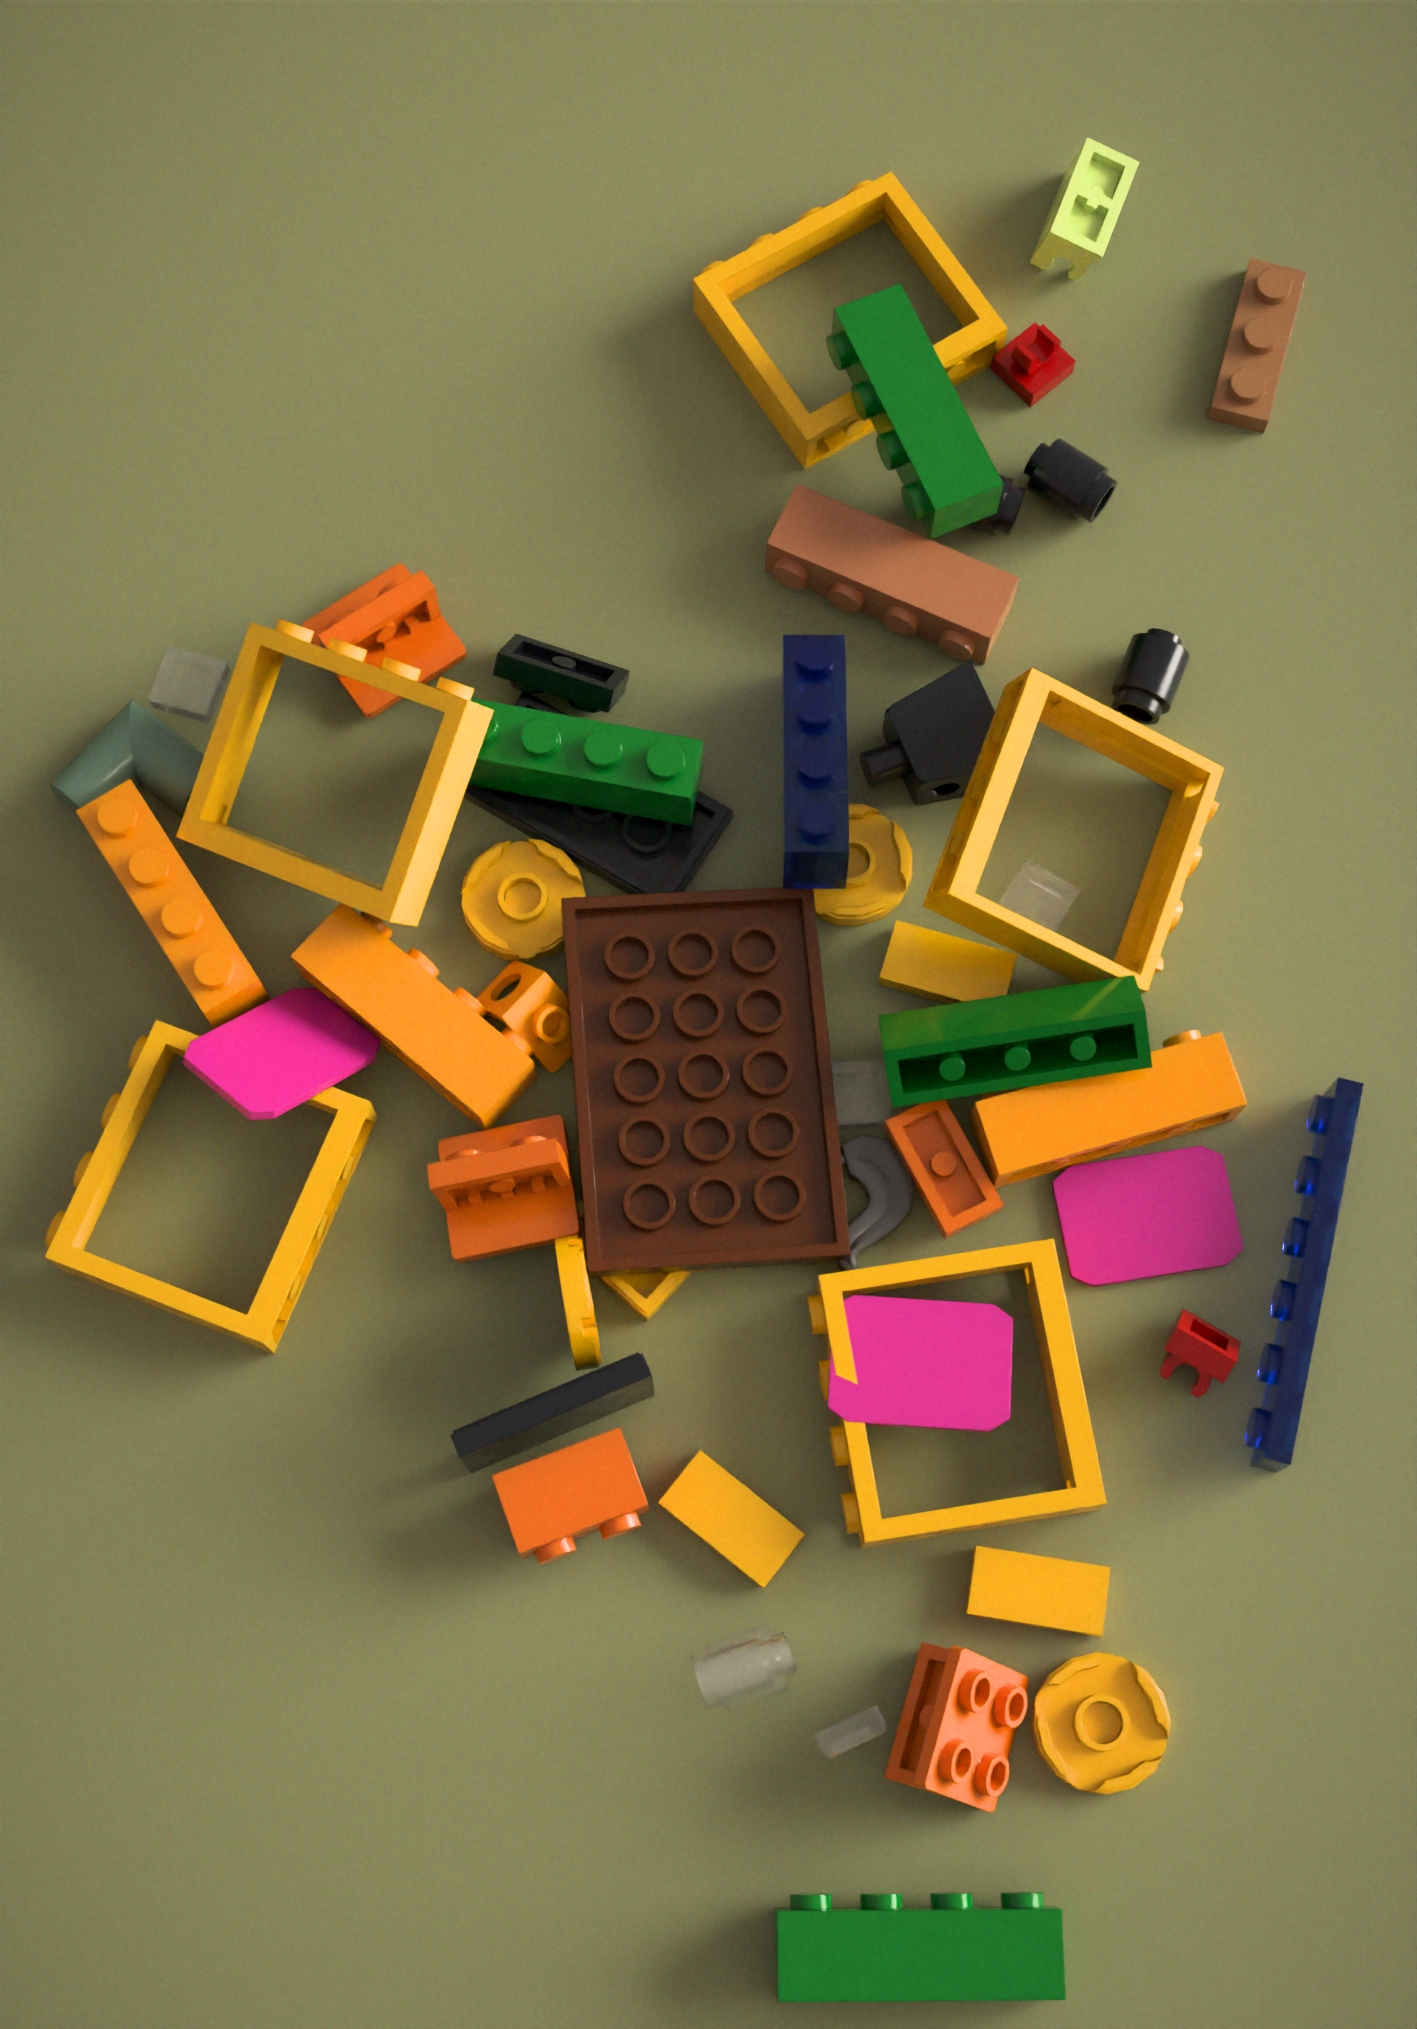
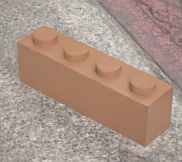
(890, 574)

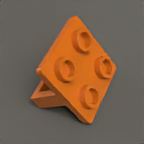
(394, 619)
(506, 1188)
(958, 1726)

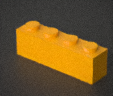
(173, 904)
(416, 1015)
(1099, 1116)

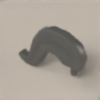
(888, 1185)

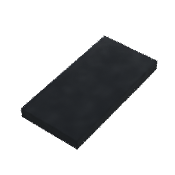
(620, 848)

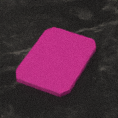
(281, 1053)
(1146, 1216)
(925, 1364)

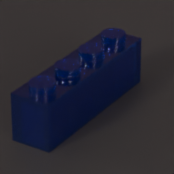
(814, 762)

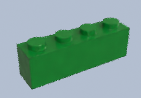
(914, 412)
(589, 763)
(1015, 1041)
(919, 1951)

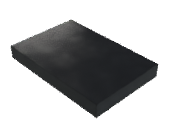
(554, 1412)

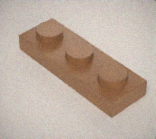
(1256, 345)

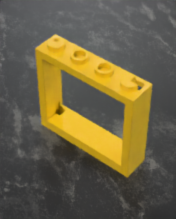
(838, 424)
(434, 805)
(1174, 857)
(299, 1242)
(1061, 1375)

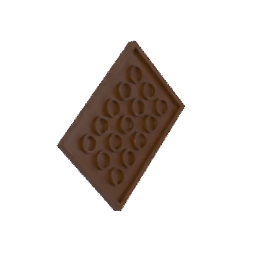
(702, 1081)

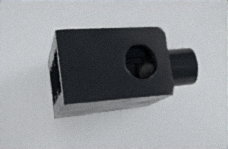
(933, 738)

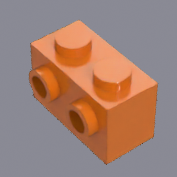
(571, 1496)

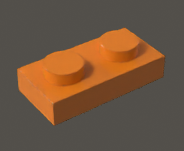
(943, 1166)

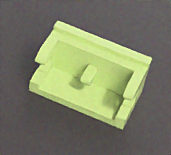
(1085, 208)

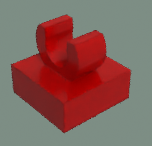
(1033, 363)
(1203, 1347)

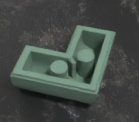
(133, 748)

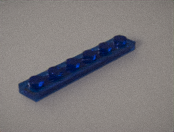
(1299, 1299)

